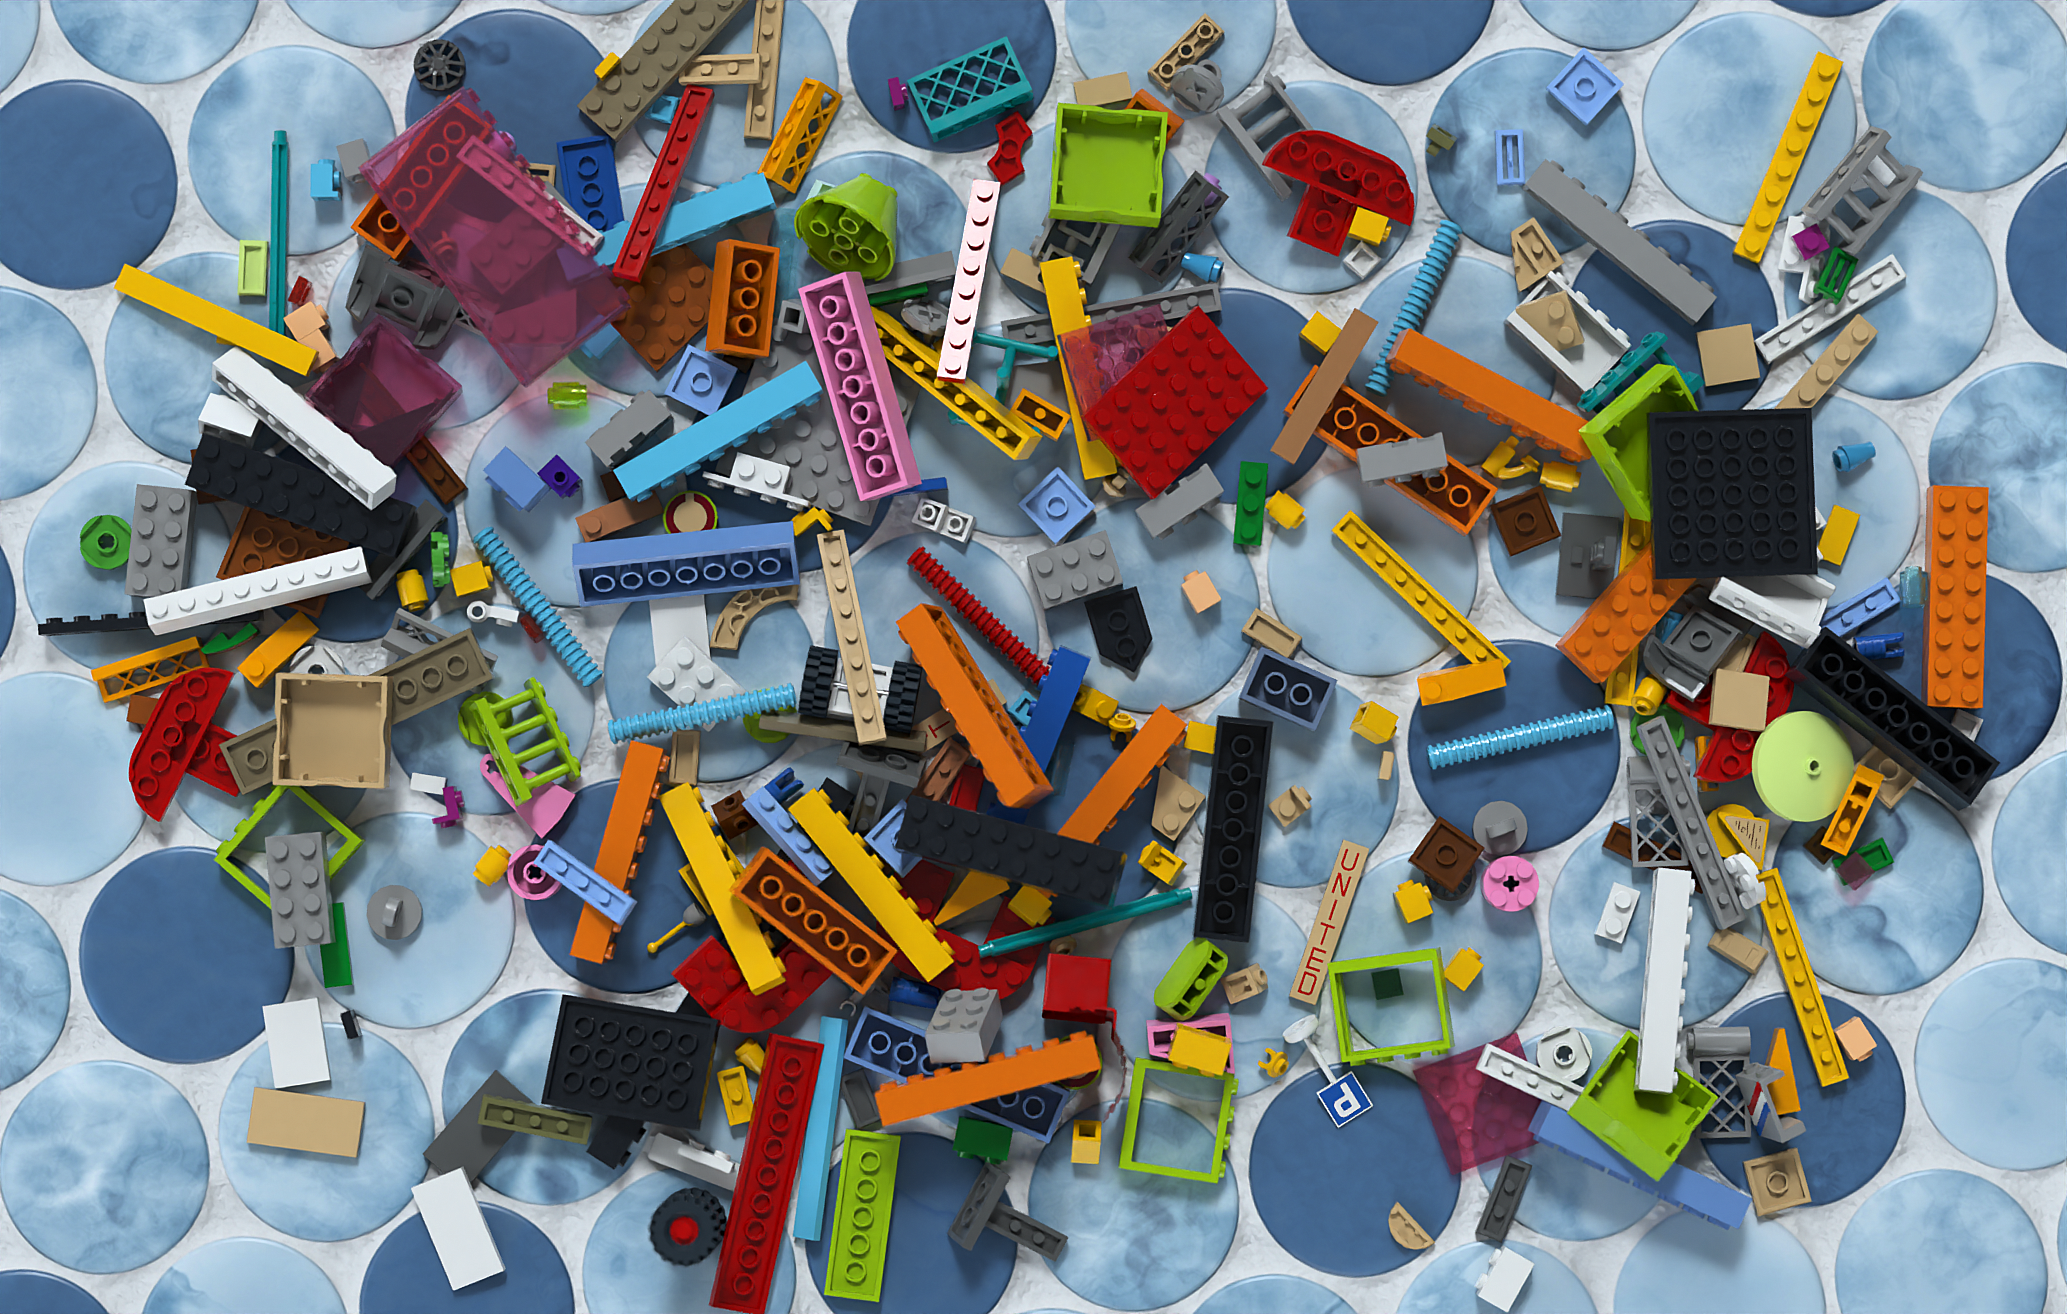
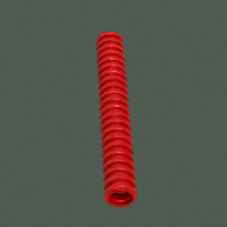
(978, 615)

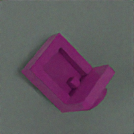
(454, 801)

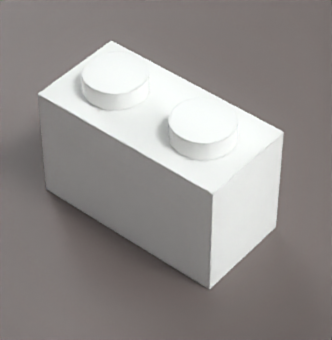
(229, 421)
(1503, 1278)

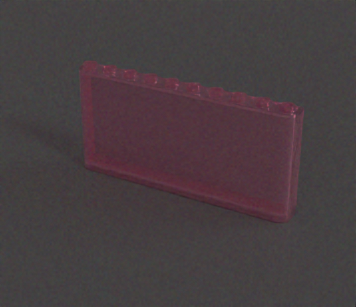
(495, 236)

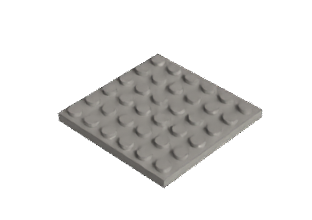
(811, 437)

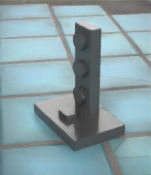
(1586, 555)
(879, 768)
(984, 1209)

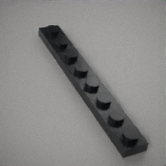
(112, 623)

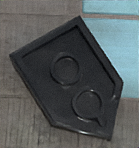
(1120, 627)

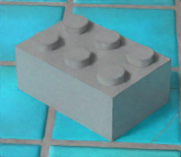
(1075, 570)
(964, 1026)

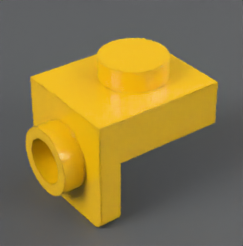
(804, 521)
(1094, 704)
(1161, 862)

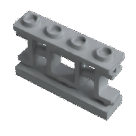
(1103, 231)

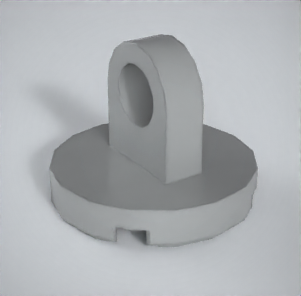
(1198, 86)
(925, 317)
(1500, 828)
(394, 912)

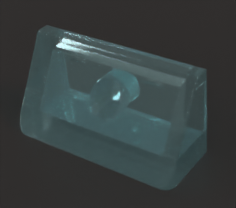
(1059, 767)

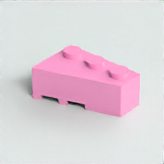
(1162, 1030)

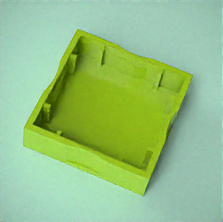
(1107, 165)
(1620, 434)
(1637, 1124)

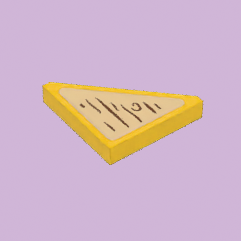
(1748, 833)

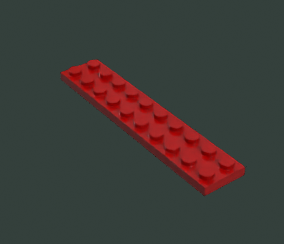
(766, 1174)

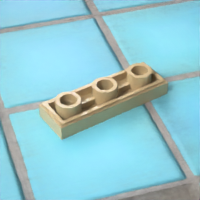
(1197, 39)
(1025, 270)

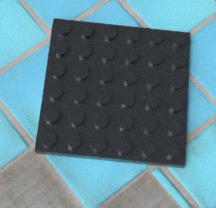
(1732, 493)

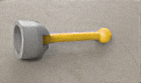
(692, 917)

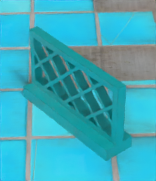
(975, 111)

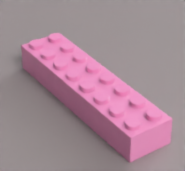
(860, 386)

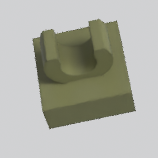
(1440, 139)

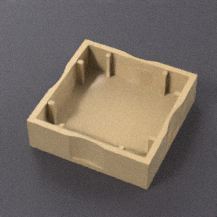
(333, 730)

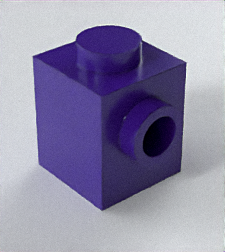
(560, 477)

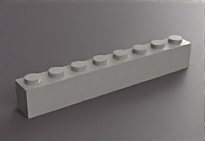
(1619, 242)

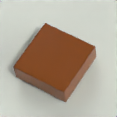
(140, 708)

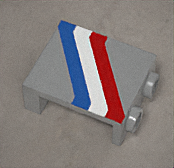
(1760, 1105)

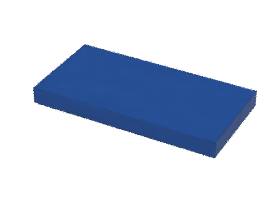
(591, 180)

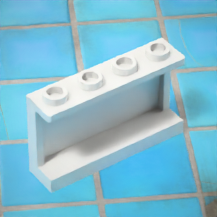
(1583, 363)
(1782, 603)

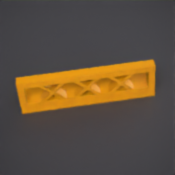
(795, 131)
(146, 659)

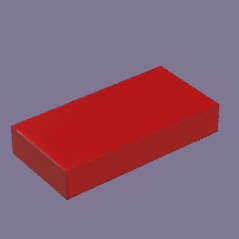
(967, 788)

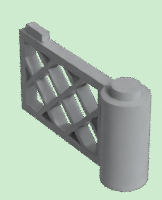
(1642, 777)
(1721, 1045)

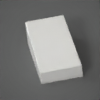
(427, 783)

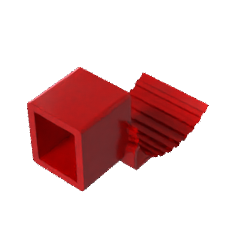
(1079, 992)

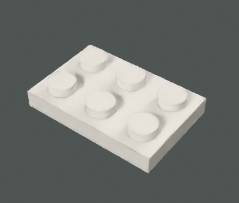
(692, 677)

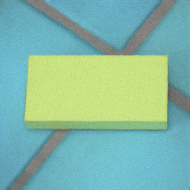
(253, 268)

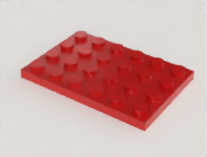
(1174, 402)

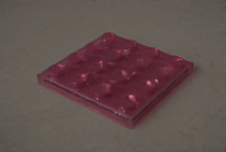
(1105, 351)
(1474, 1112)

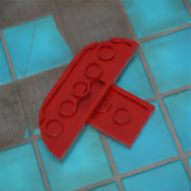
(1338, 181)
(182, 741)
(1732, 749)

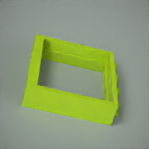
(260, 809)
(1386, 1054)
(1222, 1138)

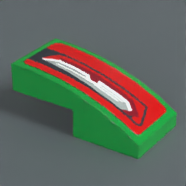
(223, 643)

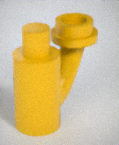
(1501, 455)

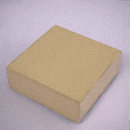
(1386, 765)

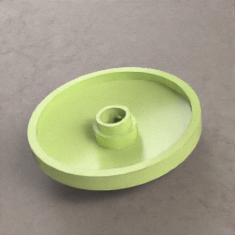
(1802, 766)

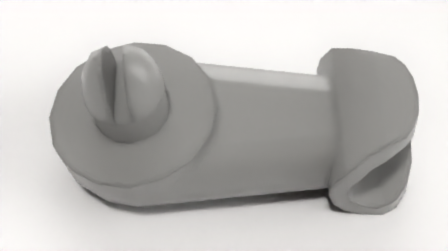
(856, 997)

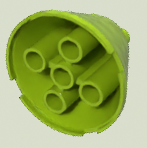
(851, 227)

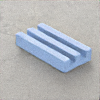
(1510, 181)

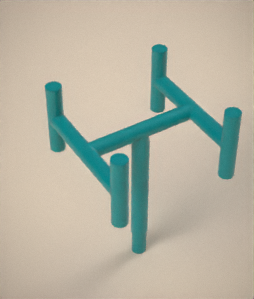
(1004, 373)

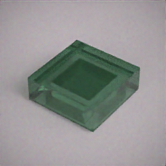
(1387, 983)

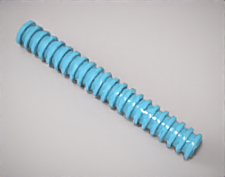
(1416, 302)
(537, 606)
(702, 713)
(1520, 737)

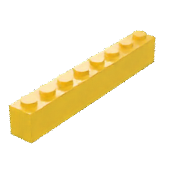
(1066, 315)
(965, 399)
(716, 877)
(871, 884)

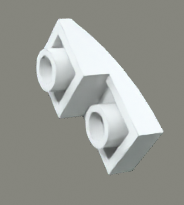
(944, 520)

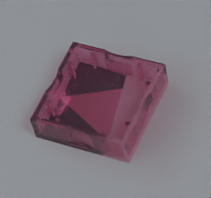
(384, 392)

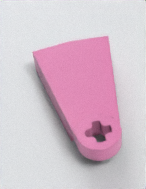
(547, 801)

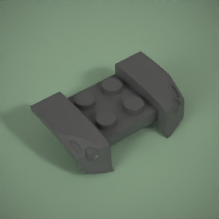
(402, 298)
(1695, 644)

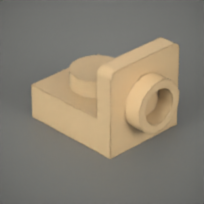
(1290, 804)
(1245, 983)

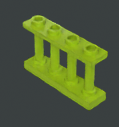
(508, 762)

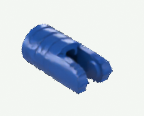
(1874, 646)
(784, 794)
(914, 993)

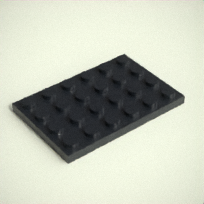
(631, 1062)

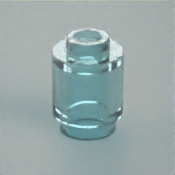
(1913, 587)

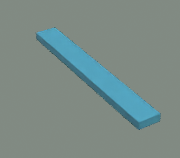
(820, 1130)

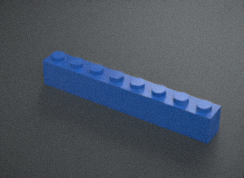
(1048, 716)

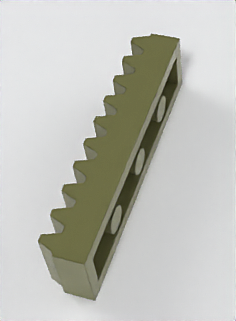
(534, 1119)

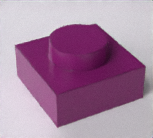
(898, 93)
(1810, 242)

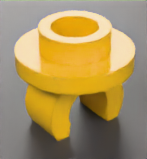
(1122, 723)
(1277, 1065)

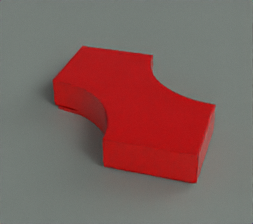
(1006, 162)

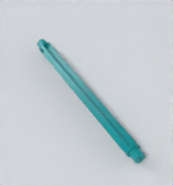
(278, 239)
(1084, 922)

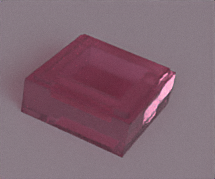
(1854, 871)

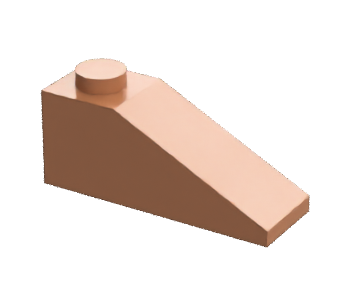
(617, 517)

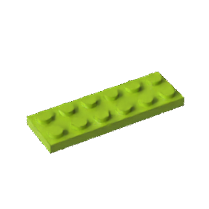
(862, 1215)

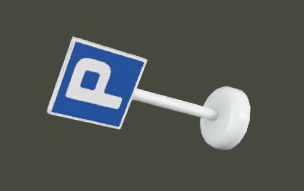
(1342, 1097)

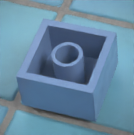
(513, 476)

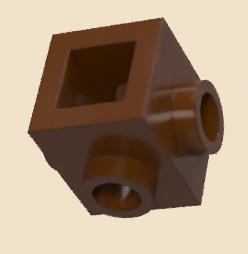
(733, 815)

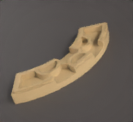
(742, 609)

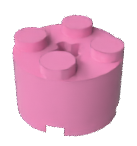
(520, 873)
(1521, 894)

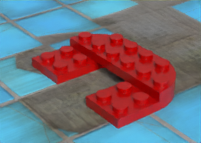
(1006, 972)
(724, 994)

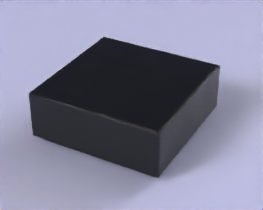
(351, 1024)

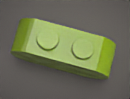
(1190, 979)

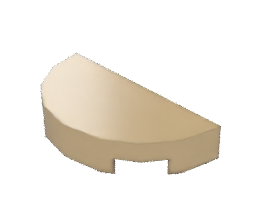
(1407, 1230)

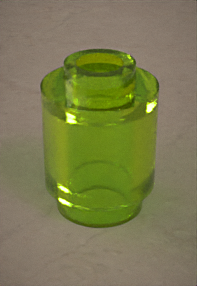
(567, 395)

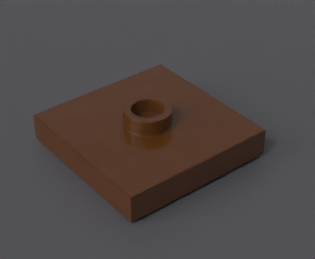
(1525, 521)
(1446, 854)

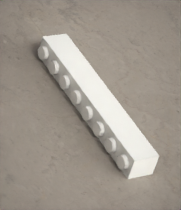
(304, 427)
(257, 591)
(1663, 981)

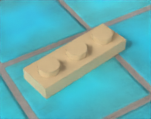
(723, 70)

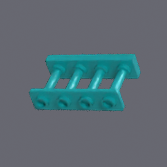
(1631, 363)

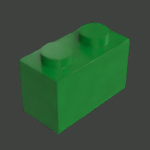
(982, 1139)

